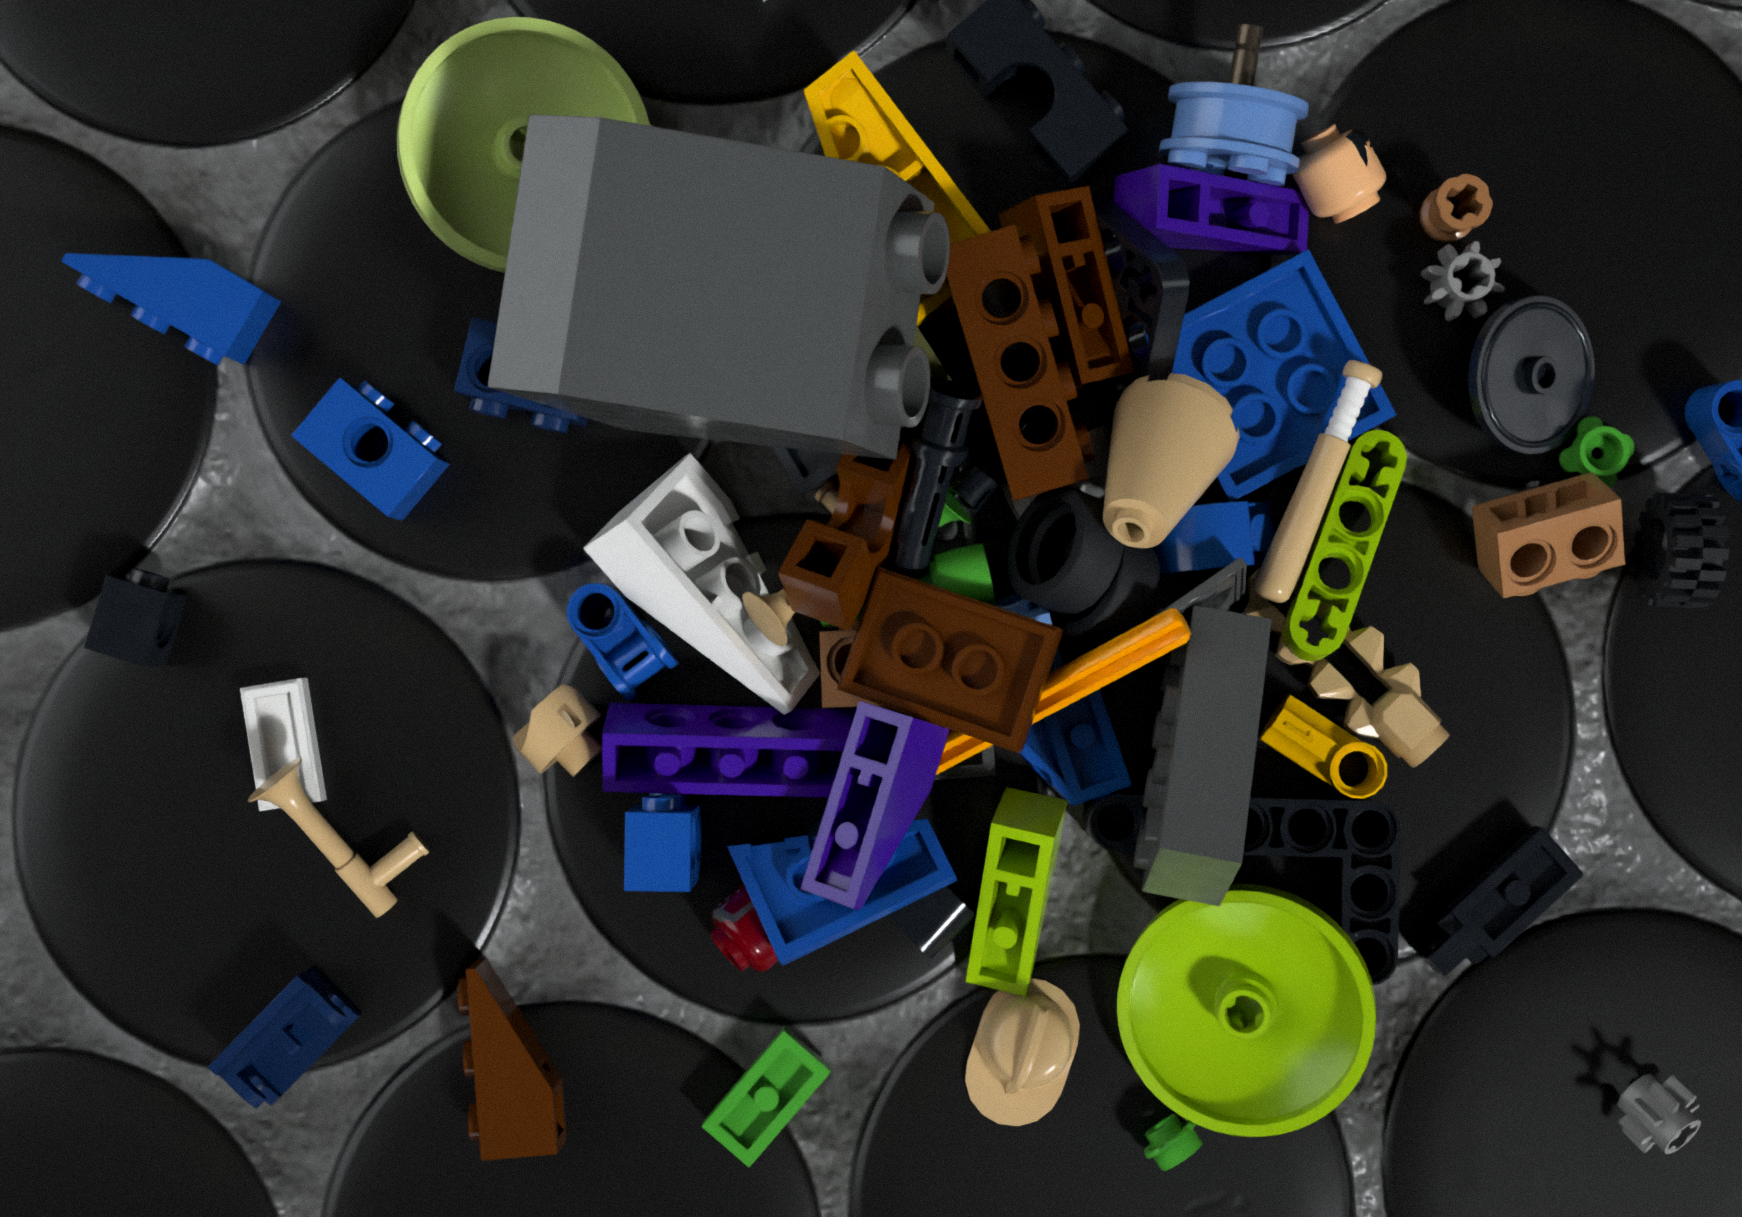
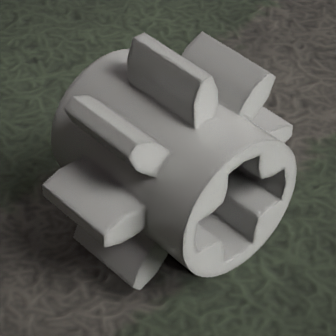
(1478, 273)
(1659, 1113)

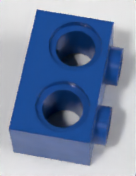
(663, 844)

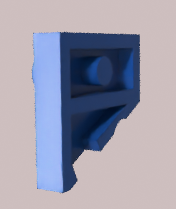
(1077, 751)

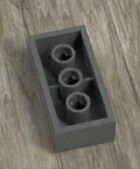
(1204, 757)

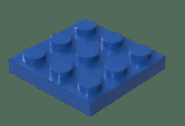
(1279, 363)

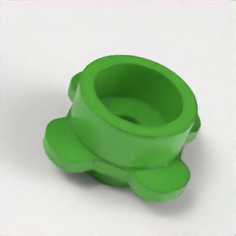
(1614, 445)

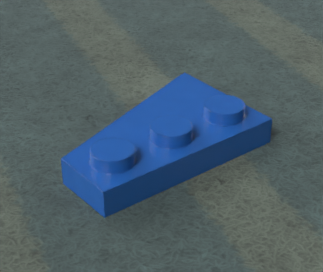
(803, 921)

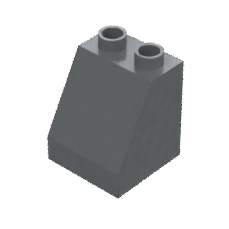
(716, 288)

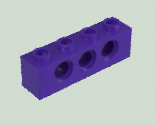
(722, 749)

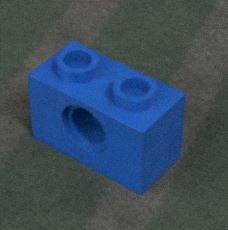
(337, 435)

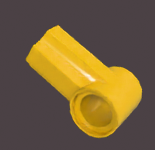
(1320, 745)

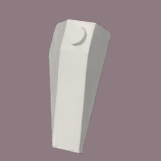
(688, 570)

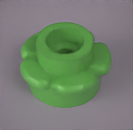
(1171, 1142)

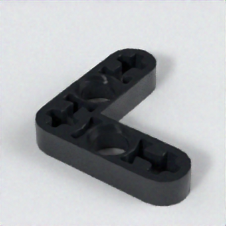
(1150, 299)

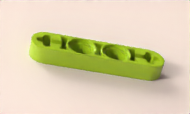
(1351, 547)

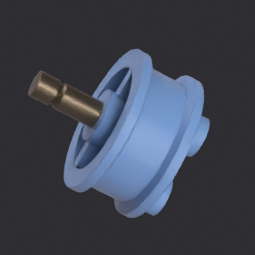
(1235, 122)

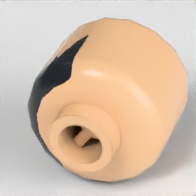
(1339, 173)

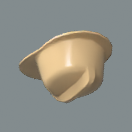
(1022, 1054)

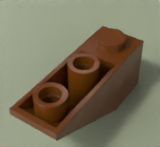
(516, 1083)

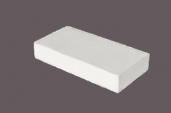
(280, 731)

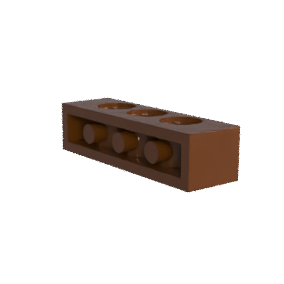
(1027, 464)

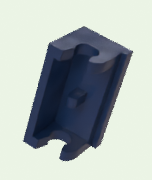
(285, 1038)

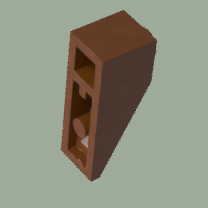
(1075, 281)

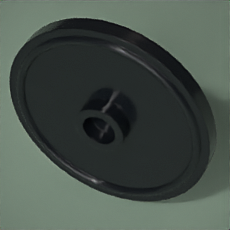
(1531, 374)

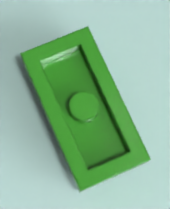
(766, 1096)

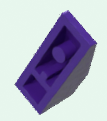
(1214, 211)
(872, 802)

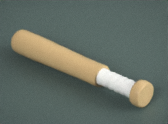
(1305, 510)

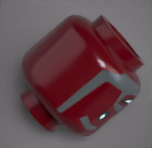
(741, 933)

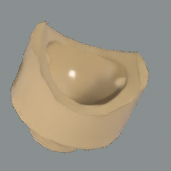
(560, 732)

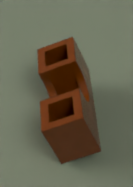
(837, 562)

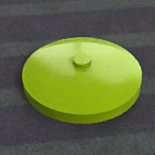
(1247, 1011)

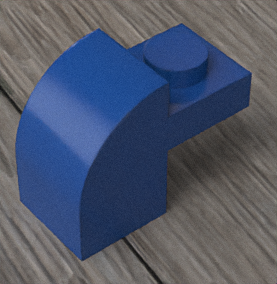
(1217, 536)

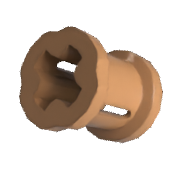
(1473, 207)

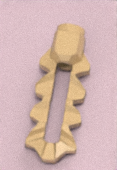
(1396, 717)

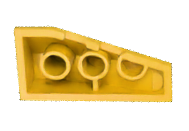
(865, 126)

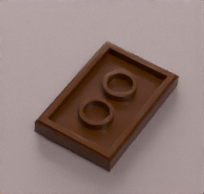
(950, 660)

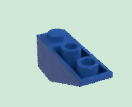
(191, 294)

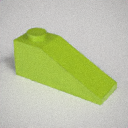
(1015, 890)

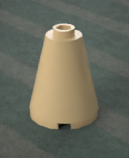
(1164, 455)

